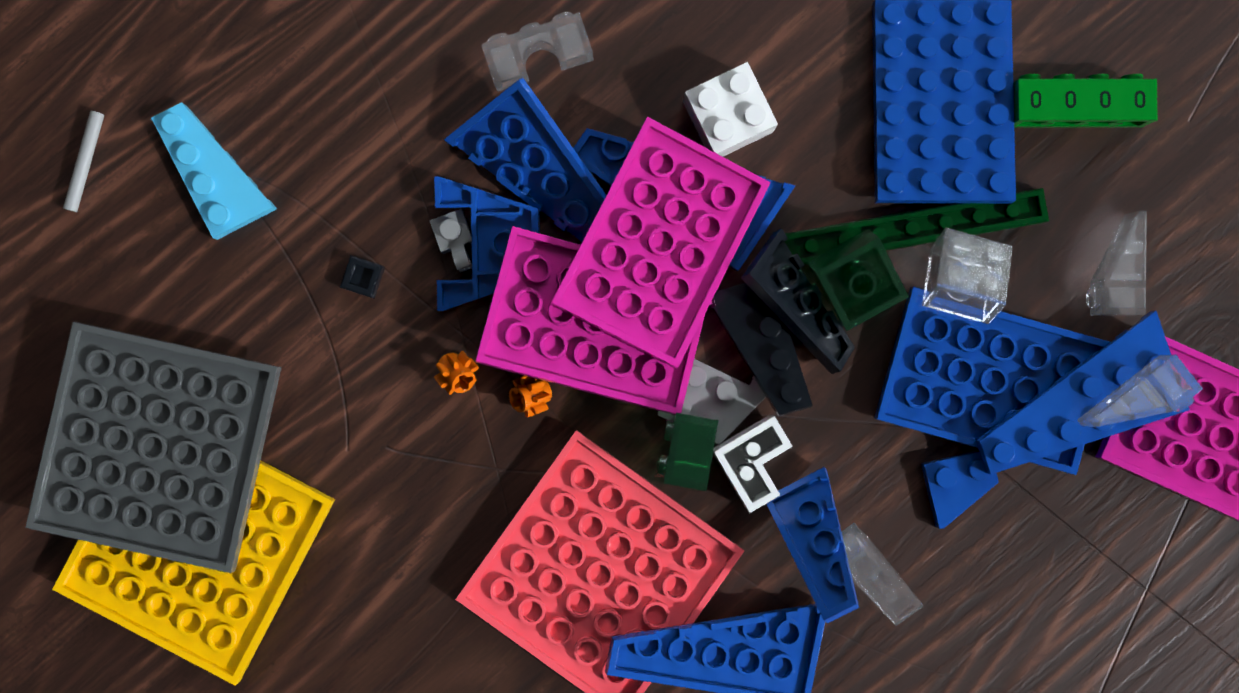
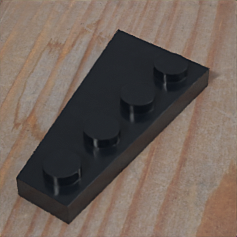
(785, 289)
(764, 346)

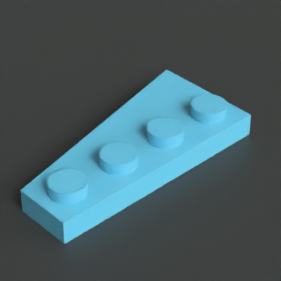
(214, 180)

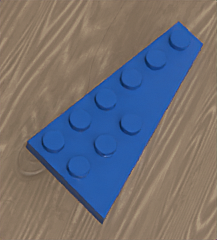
(1050, 418)

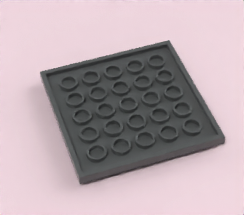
(153, 447)

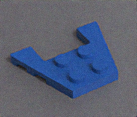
(490, 231)

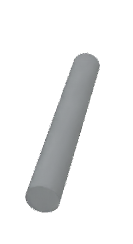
(83, 161)

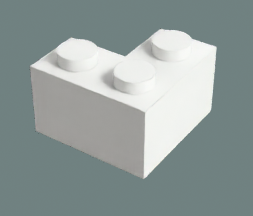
(743, 458)

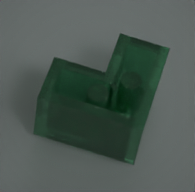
(688, 454)

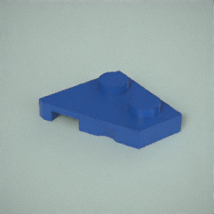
(955, 485)

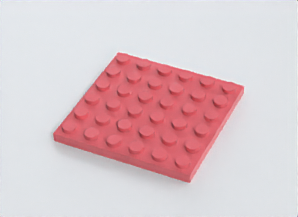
(594, 561)

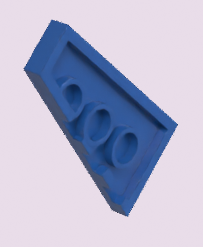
(814, 537)

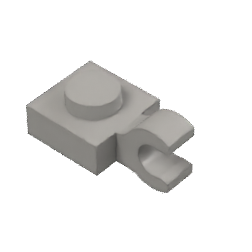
(453, 236)

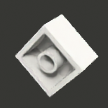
(730, 111)

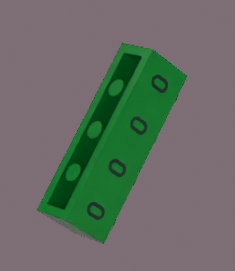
(1084, 101)

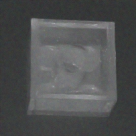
(967, 276)

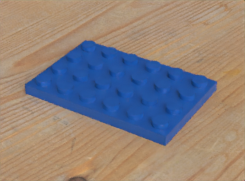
(943, 101)
(969, 375)

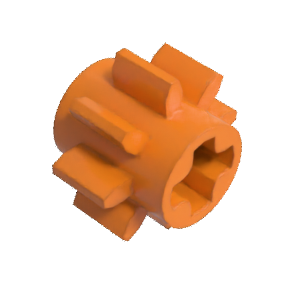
(456, 372)
(530, 395)

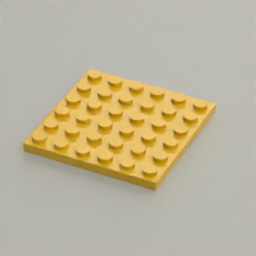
(197, 610)

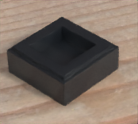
(362, 277)

